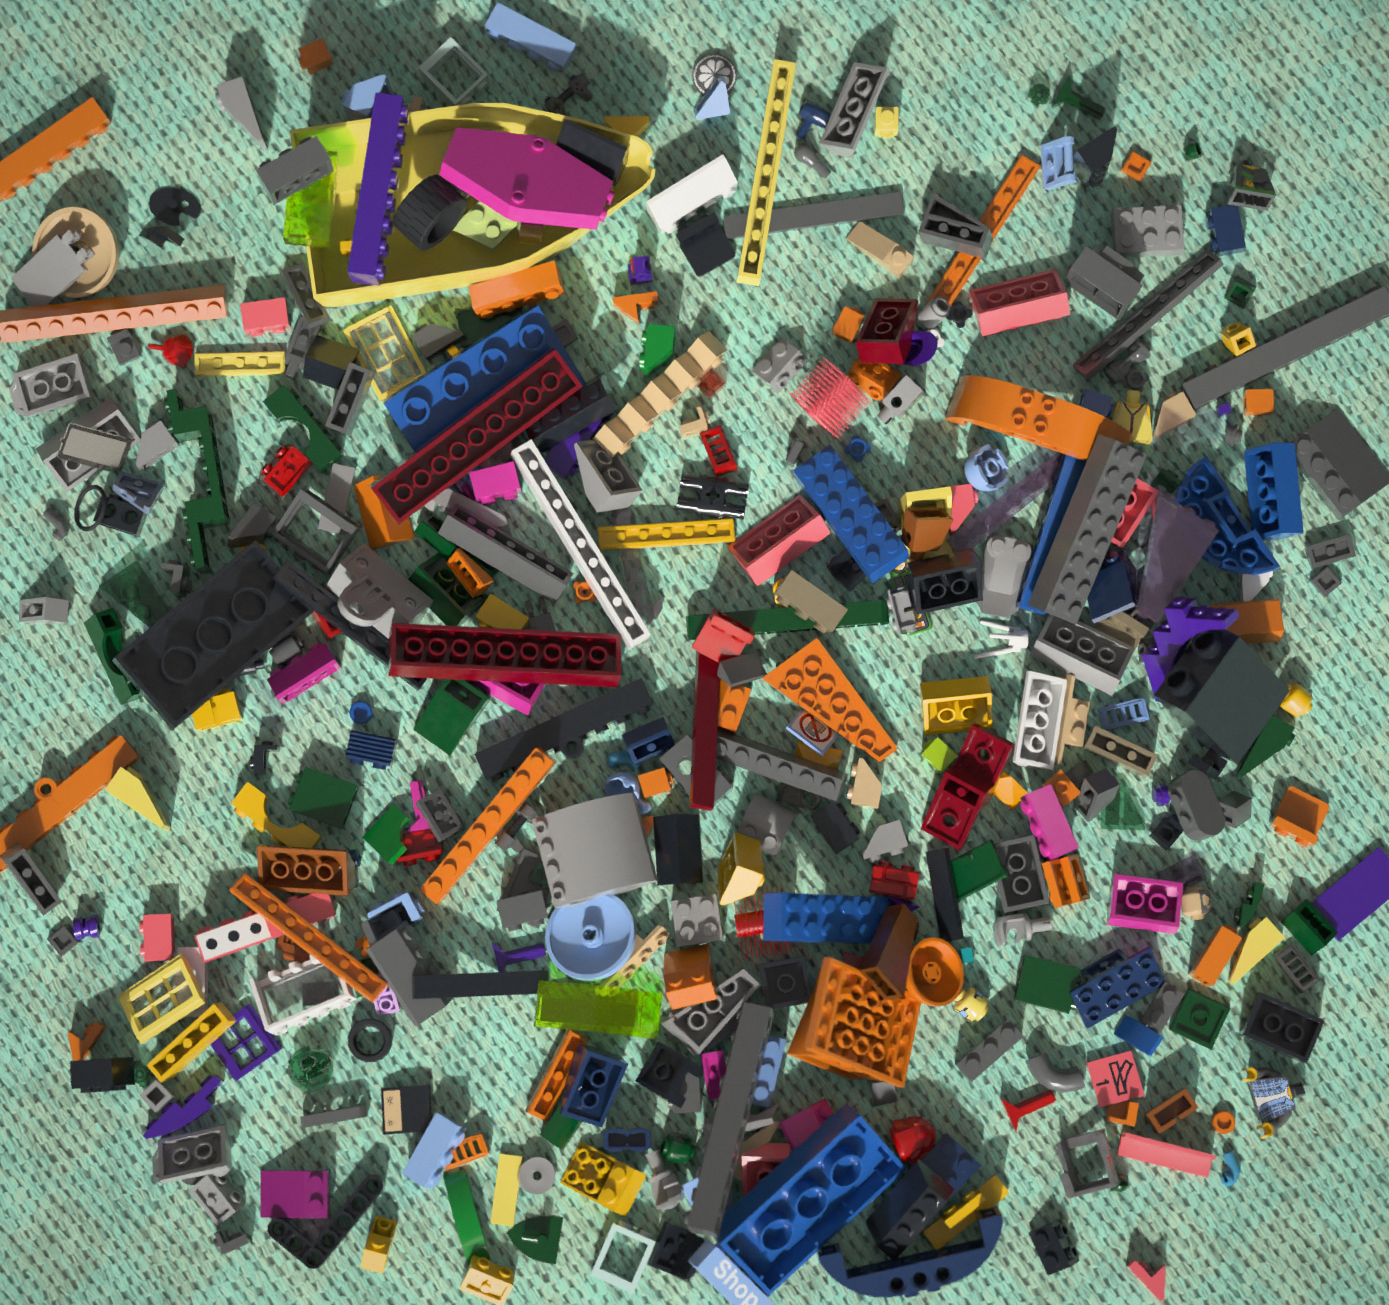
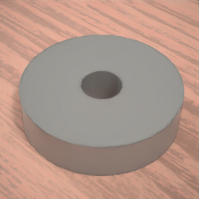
(526, 1171)

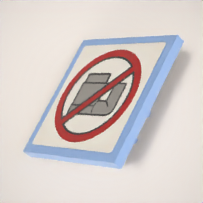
(812, 732)

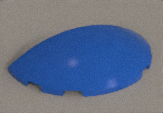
(1235, 545)

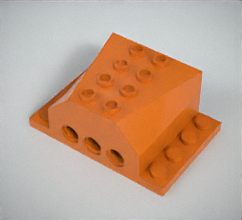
(854, 1028)

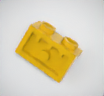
(488, 1280)

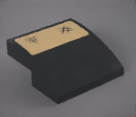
(406, 1109)

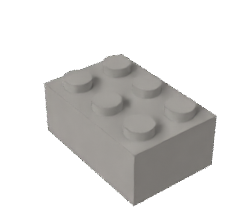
(1147, 231)

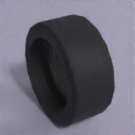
(352, 1040)

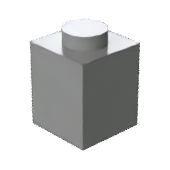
(157, 1095)

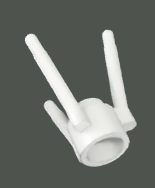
(1016, 637)

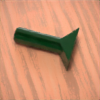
(1078, 101)

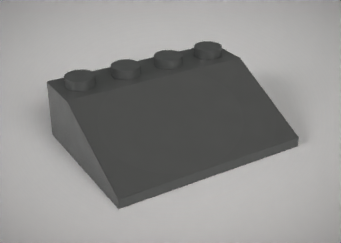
(1339, 464)

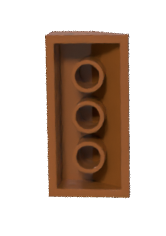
(305, 870)

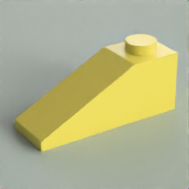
(1256, 944)

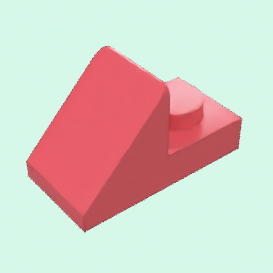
(1154, 1282)

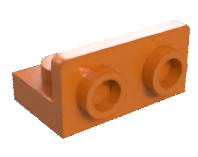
(874, 379)

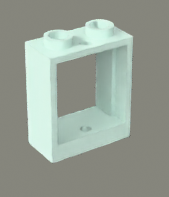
(439, 57)
(612, 1278)

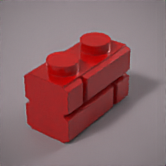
(893, 881)

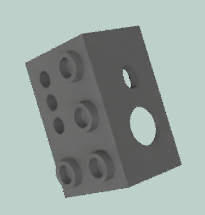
(683, 751)

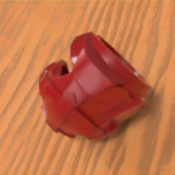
(913, 1138)

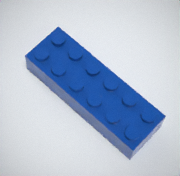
(851, 514)
(822, 917)

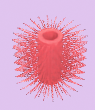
(830, 398)

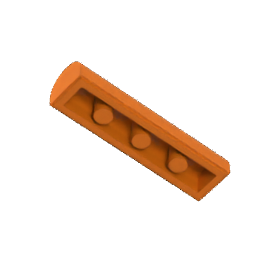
(555, 1076)

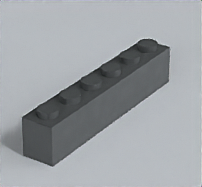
(505, 553)
(780, 765)

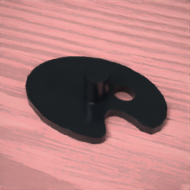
(167, 206)

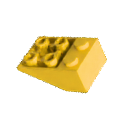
(603, 1178)

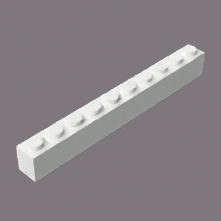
(580, 544)

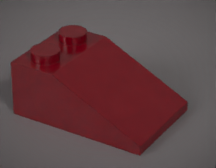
(887, 331)

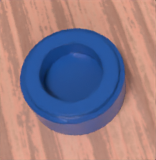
(361, 712)

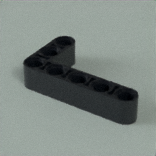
(333, 1227)

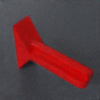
(1027, 1106)

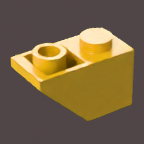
(379, 1244)

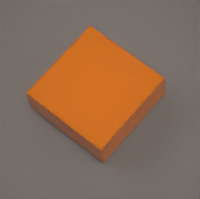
(1136, 166)

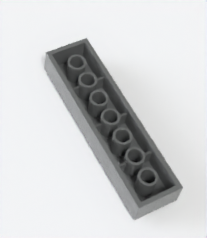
(1087, 529)

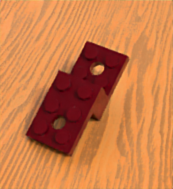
(967, 786)

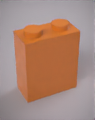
(1215, 955)

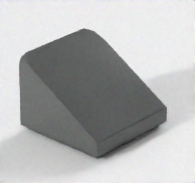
(883, 1093)

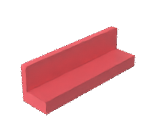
(1165, 1154)

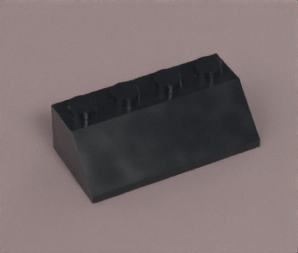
(574, 414)
(908, 1209)

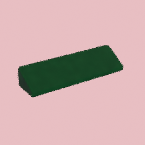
(428, 531)

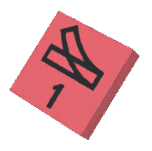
(1115, 1079)

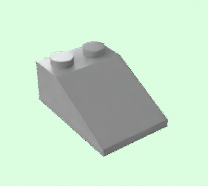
(237, 102)
(605, 479)

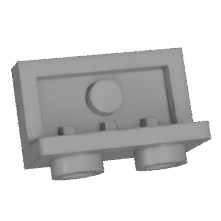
(779, 365)

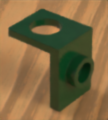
(1167, 479)

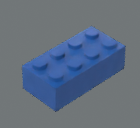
(1273, 491)

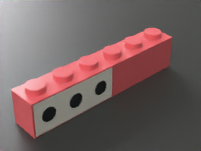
(254, 929)

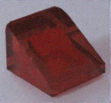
(711, 384)

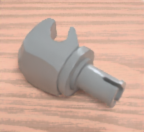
(1021, 925)
(665, 1183)

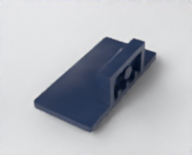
(1115, 984)

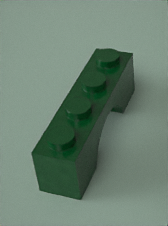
(285, 407)
(105, 635)

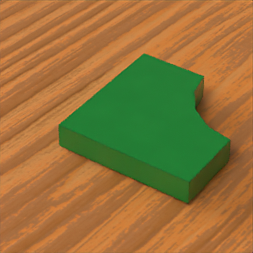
(387, 834)

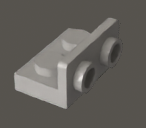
(217, 1197)

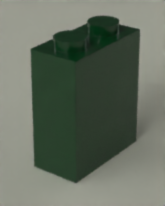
(323, 797)
(1047, 984)

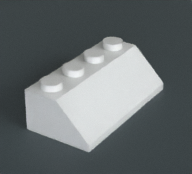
(691, 195)
(1039, 721)

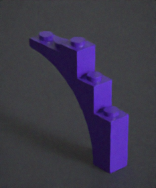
(1175, 632)

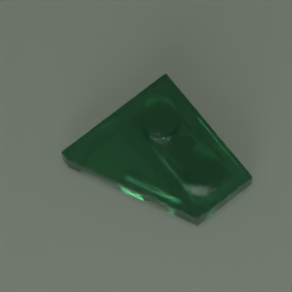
(1121, 813)

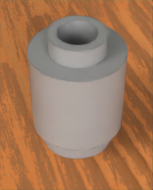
(933, 312)

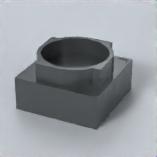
(1105, 279)

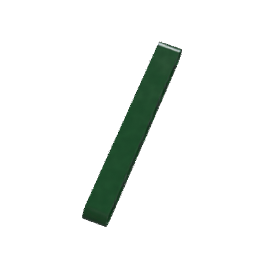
(783, 619)

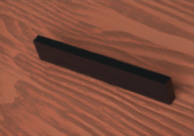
(477, 984)

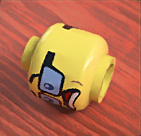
(971, 1004)

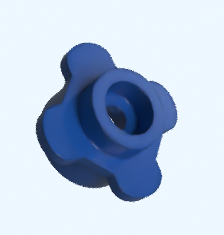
(857, 442)

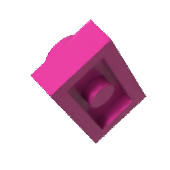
(714, 1068)

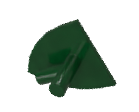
(538, 1238)

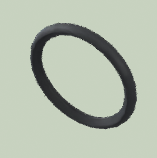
(103, 509)

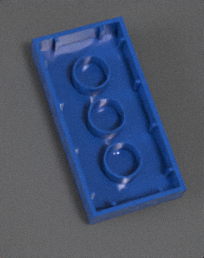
(471, 375)
(808, 1198)

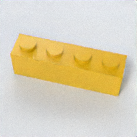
(191, 1042)

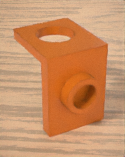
(1063, 788)

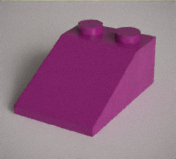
(295, 1194)

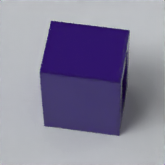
(1223, 410)

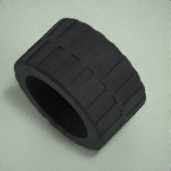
(430, 212)

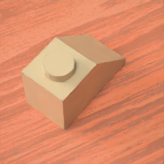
(1172, 414)

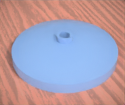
(570, 936)

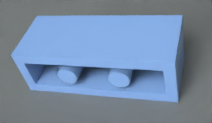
(434, 1151)

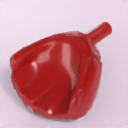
(175, 350)

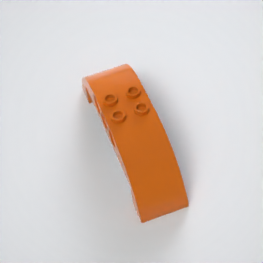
(1030, 416)

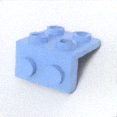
(413, 906)

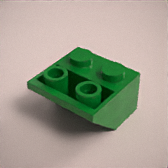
(658, 346)

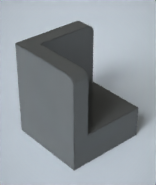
(1236, 808)

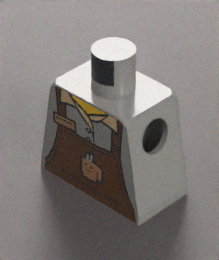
(907, 392)

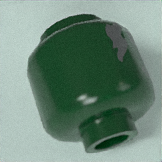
(677, 1148)

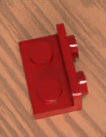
(285, 469)
(419, 846)

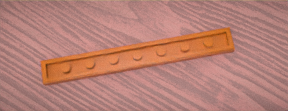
(994, 218)
(308, 937)

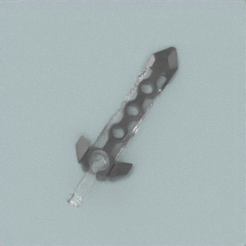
(634, 578)

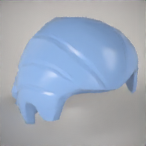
(626, 783)

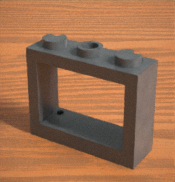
(303, 551)

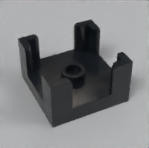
(665, 1072)

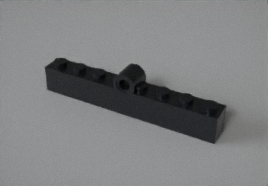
(566, 728)

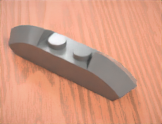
(449, 498)

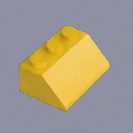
(956, 705)
(740, 869)

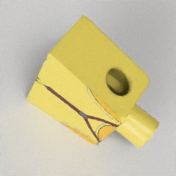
(1134, 418)

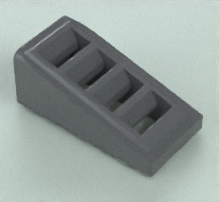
(1302, 963)

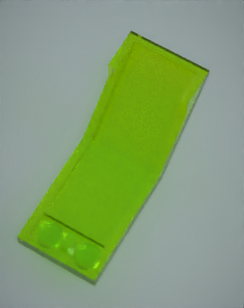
(597, 1009)

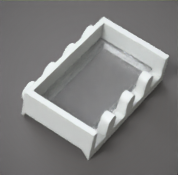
(299, 995)

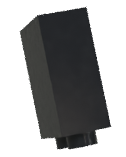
(1222, 693)

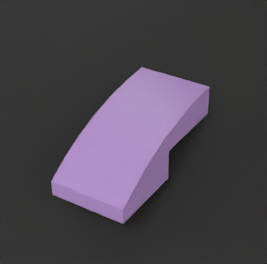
(386, 1002)

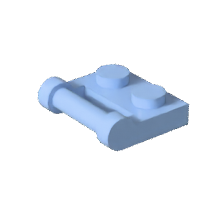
(1052, 163)

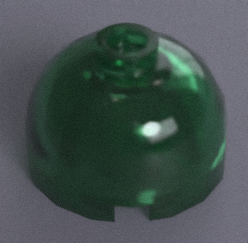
(310, 1069)

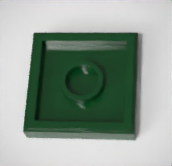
(1199, 1018)

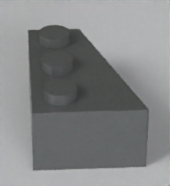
(953, 229)

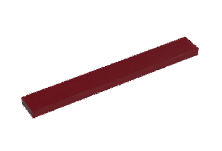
(704, 733)

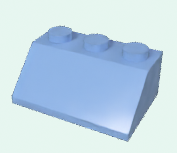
(360, 99)

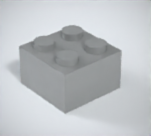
(696, 920)

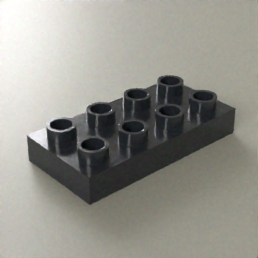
(211, 636)

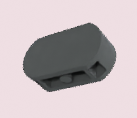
(1196, 805)

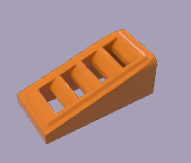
(481, 580)
(482, 1145)

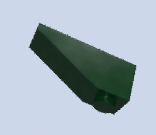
(1270, 741)

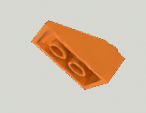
(689, 976)

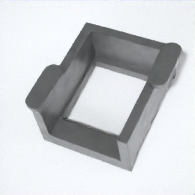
(1069, 1177)

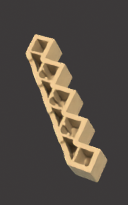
(661, 395)

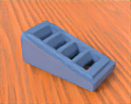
(1125, 722)

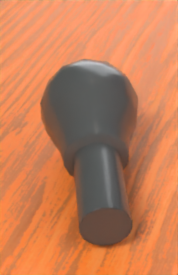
(805, 154)

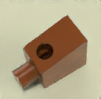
(924, 530)

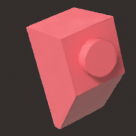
(962, 504)

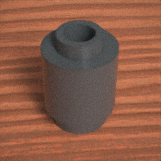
(286, 650)

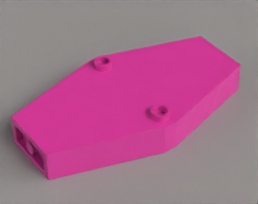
(527, 178)

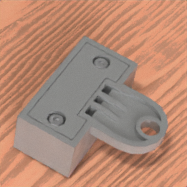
(376, 592)

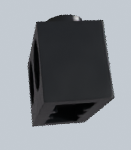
(119, 519)

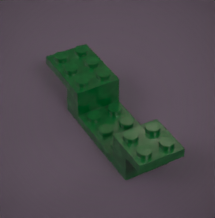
(208, 511)

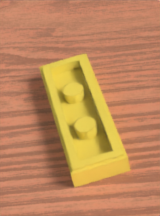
(506, 1190)

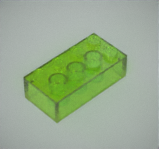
(311, 211)

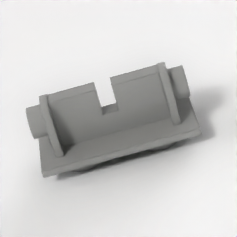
(898, 602)

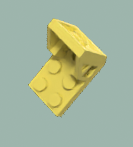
(927, 499)

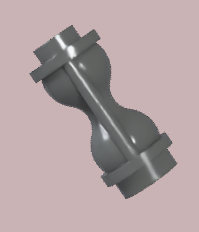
(1120, 368)

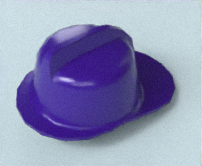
(922, 348)

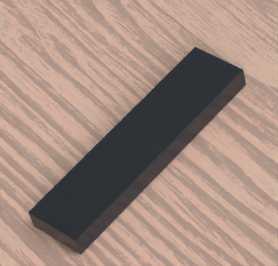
(944, 894)

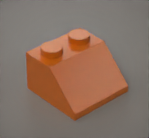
(731, 705)

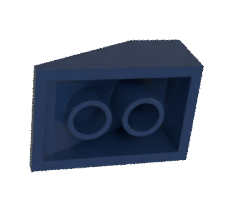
(1113, 587)
(592, 1084)

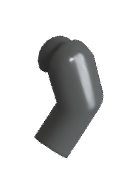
(58, 522)

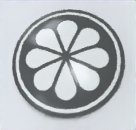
(709, 68)

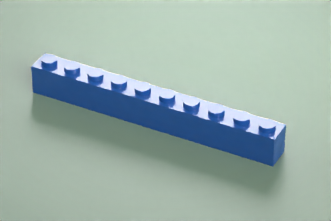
(1060, 497)

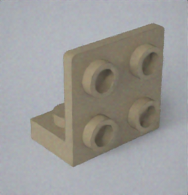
(1123, 629)

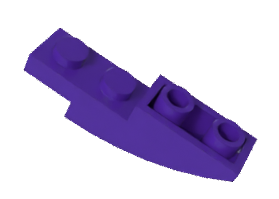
(177, 1116)

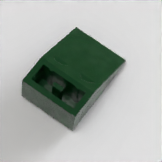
(451, 714)

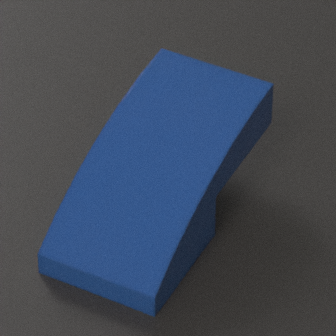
(1138, 1035)

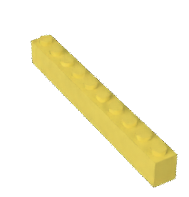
(766, 172)

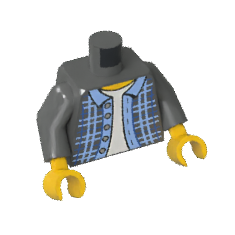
(1271, 1097)

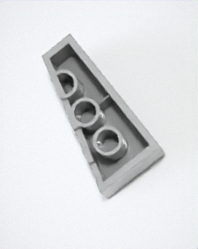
(701, 1022)

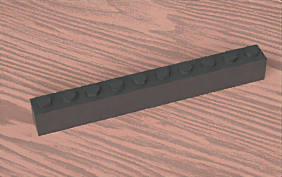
(1288, 348)
(730, 1120)

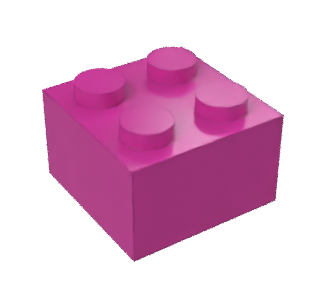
(495, 483)

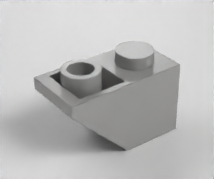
(886, 839)

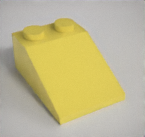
(134, 792)

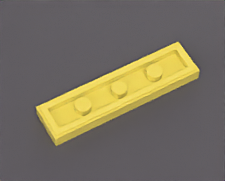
(240, 363)

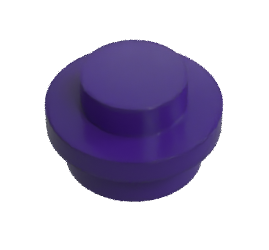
(1160, 795)

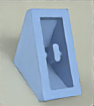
(714, 101)

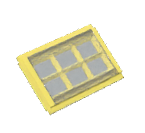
(385, 351)
(161, 998)

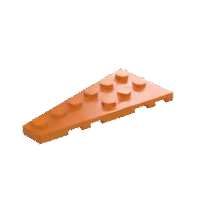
(823, 690)

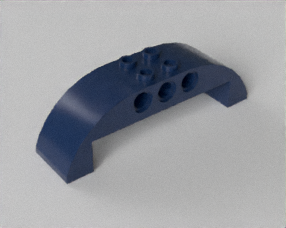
(958, 1259)

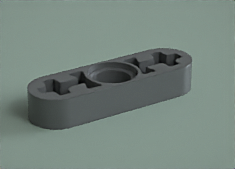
(333, 1116)

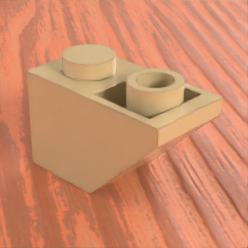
(866, 786)

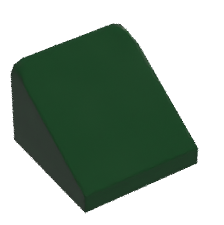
(1240, 292)

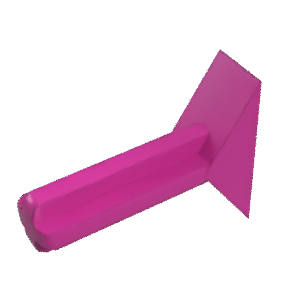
(418, 793)

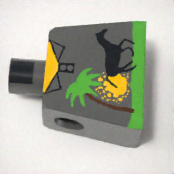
(1250, 187)

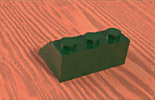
(450, 598)

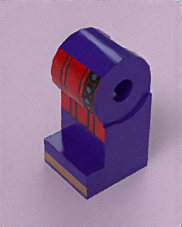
(640, 270)

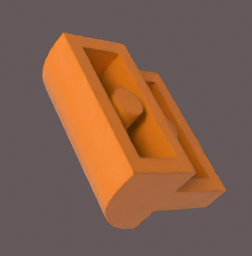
(1065, 881)

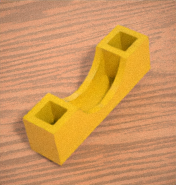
(253, 803)

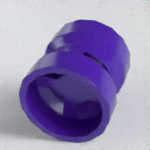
(86, 927)

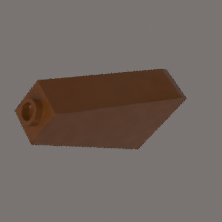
(890, 951)

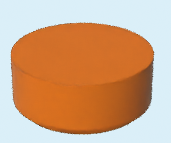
(1223, 1122)

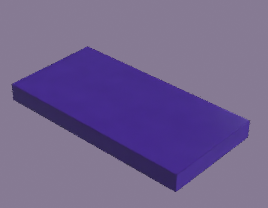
(1356, 894)

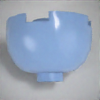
(986, 468)

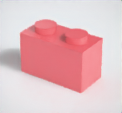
(265, 316)
(158, 937)

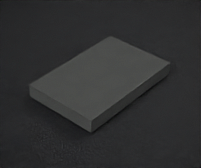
(520, 881)

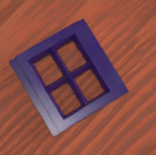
(264, 1036)

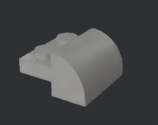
(766, 822)

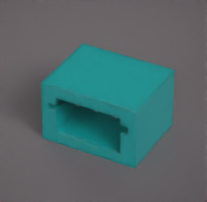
(966, 955)

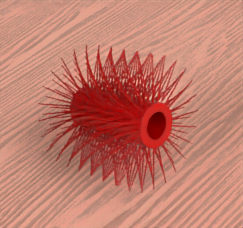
(753, 923)

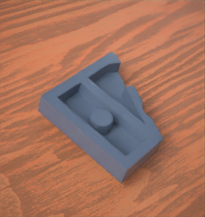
(138, 490)

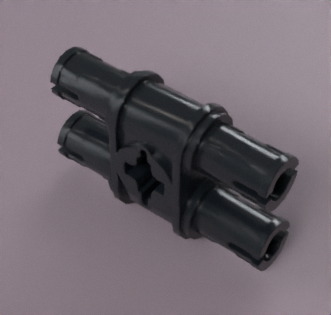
(703, 505)

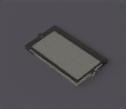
(94, 448)

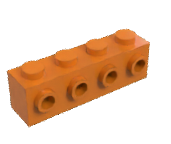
(516, 290)

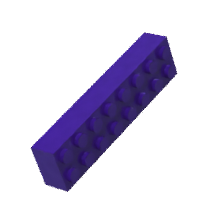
(377, 189)

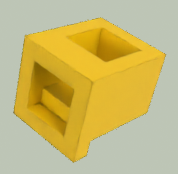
(1233, 334)

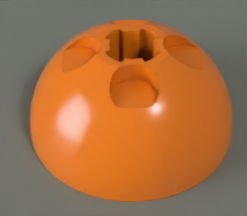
(934, 972)

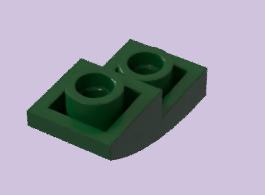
(1245, 911)

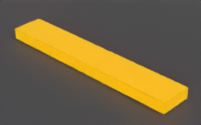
(666, 534)

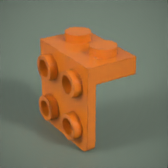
(1299, 816)

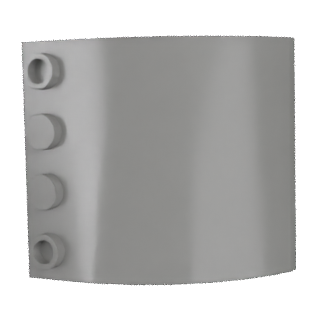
(594, 850)

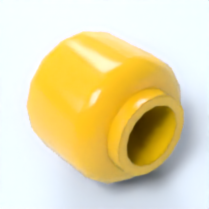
(1297, 701)

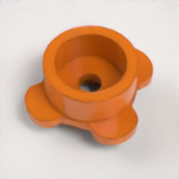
(580, 596)

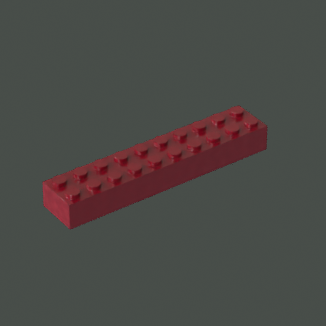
(475, 435)
(504, 655)

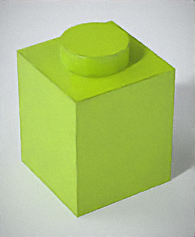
(938, 754)

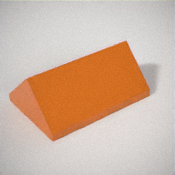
(378, 522)
(1258, 620)

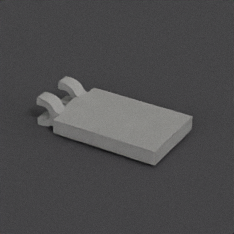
(52, 269)

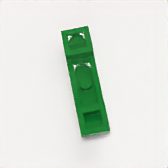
(465, 1215)

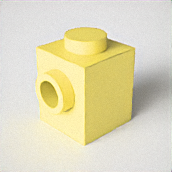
(886, 121)

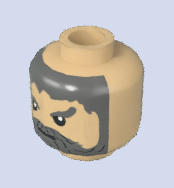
(1196, 902)

